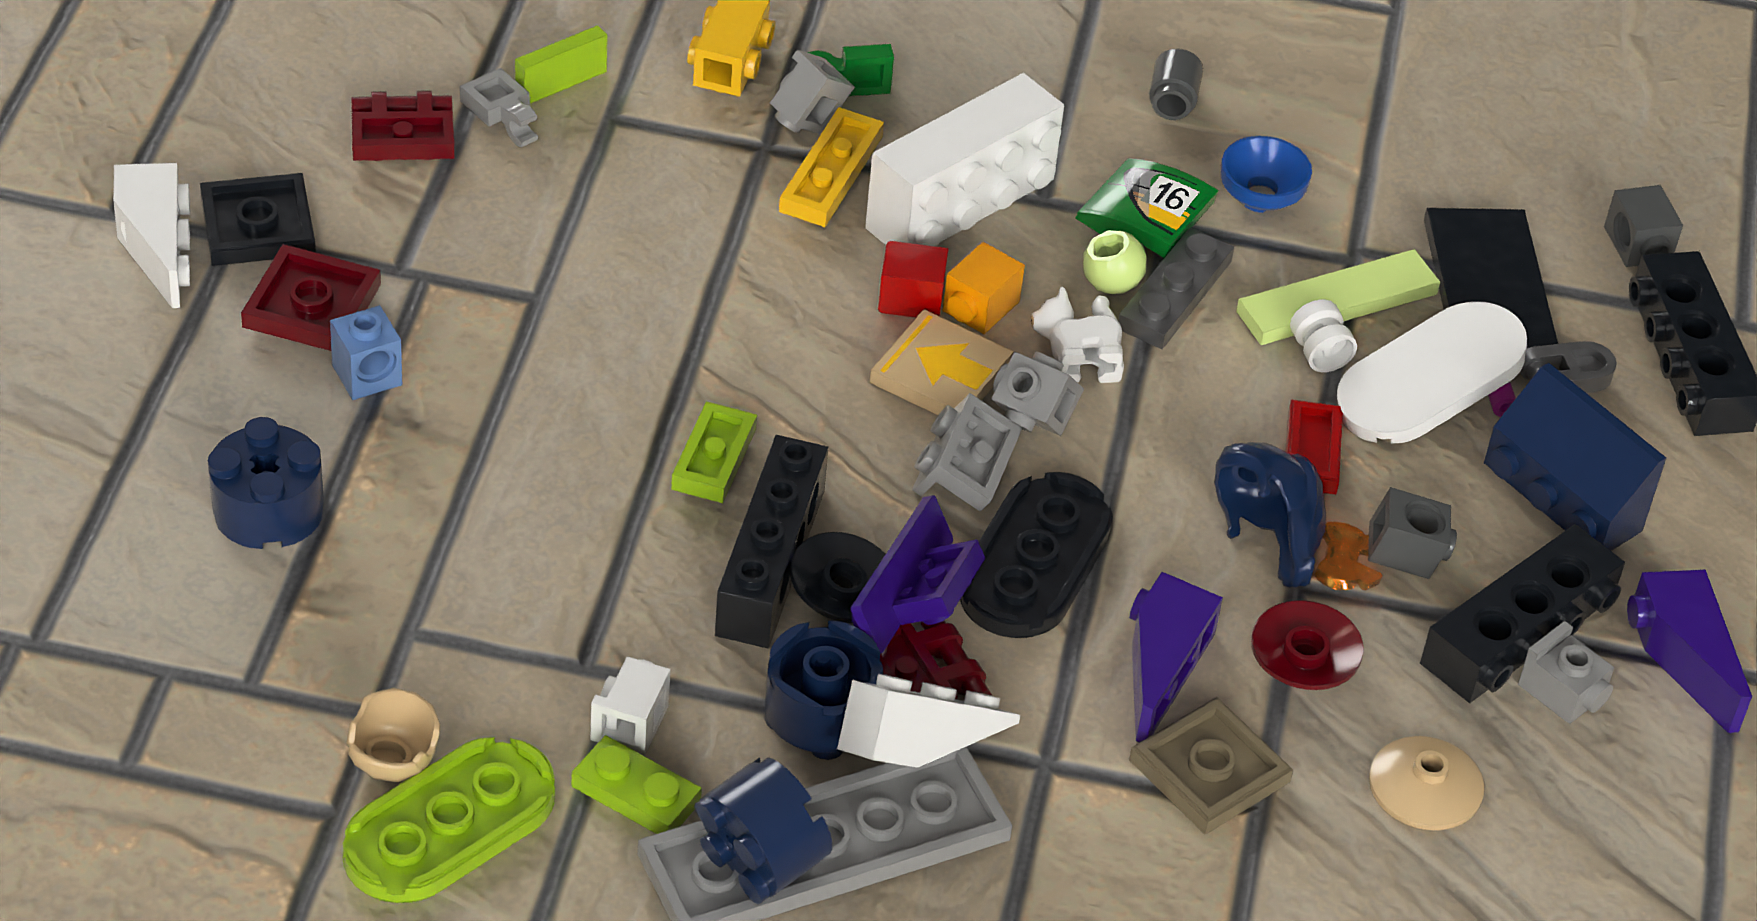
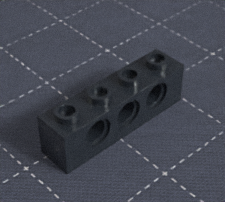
(1696, 343)
(772, 530)
(1493, 630)

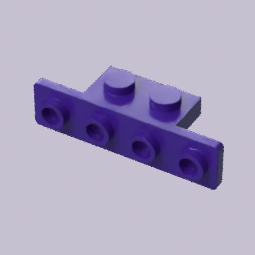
(917, 577)

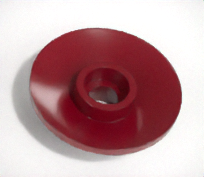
(1307, 645)

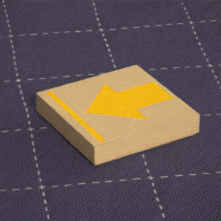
(939, 364)

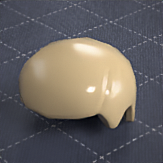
(393, 735)

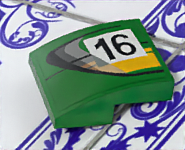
(1149, 203)

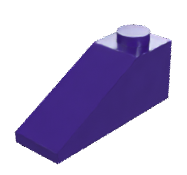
(1168, 640)
(1691, 642)

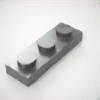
(1175, 288)

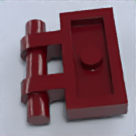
(402, 127)
(911, 659)

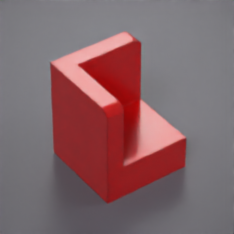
(912, 279)

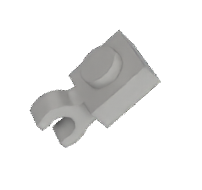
(501, 98)

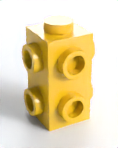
(731, 45)

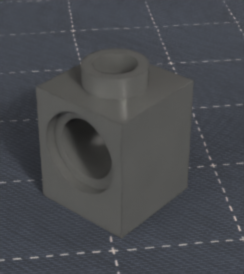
(1642, 223)
(1411, 533)

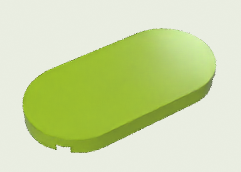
(448, 819)

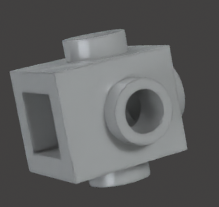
(1036, 392)

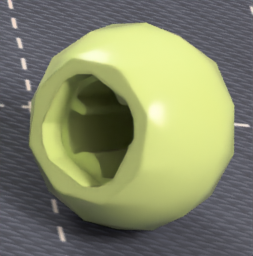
(1114, 262)

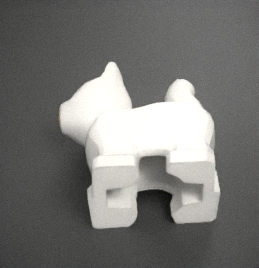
(1083, 340)

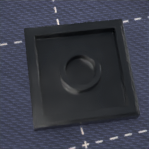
(255, 217)

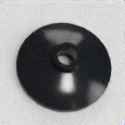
(832, 572)

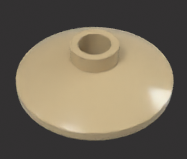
(1426, 783)

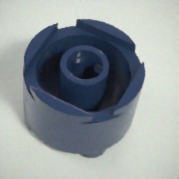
(266, 484)
(812, 682)
(762, 828)

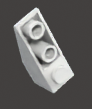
(150, 226)
(914, 727)

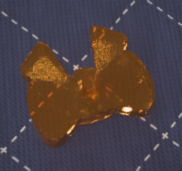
(1340, 566)

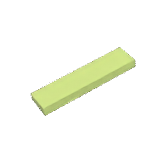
(1354, 290)

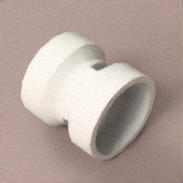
(1324, 337)

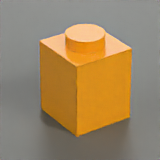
(983, 287)

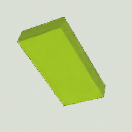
(563, 63)

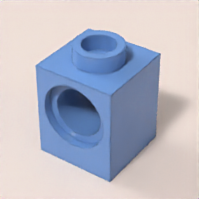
(366, 352)

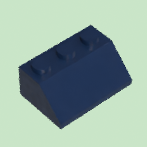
(1575, 459)

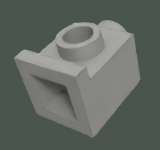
(810, 94)
(1566, 674)

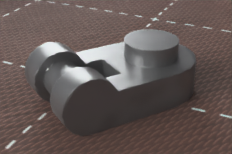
(1583, 362)

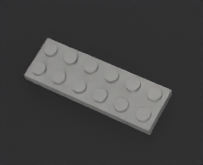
(879, 827)

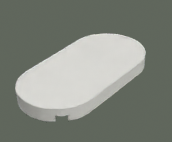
(1432, 372)

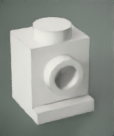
(631, 704)

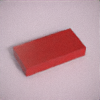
(1316, 433)

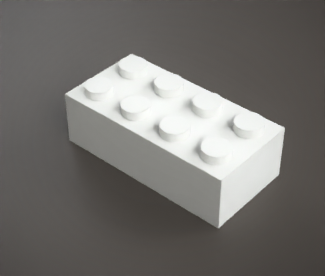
(965, 164)

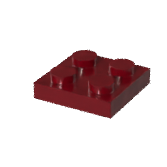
(305, 293)

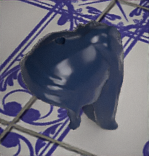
(1277, 495)

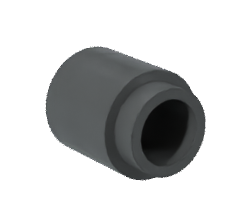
(1175, 83)

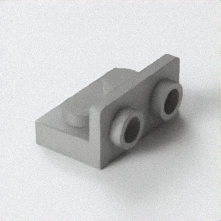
(968, 452)

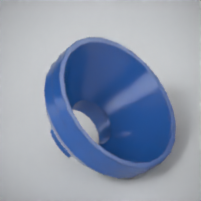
(1265, 163)

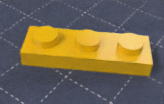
(831, 167)

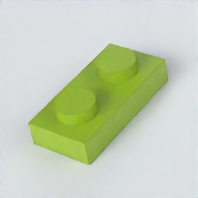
(714, 452)
(635, 786)

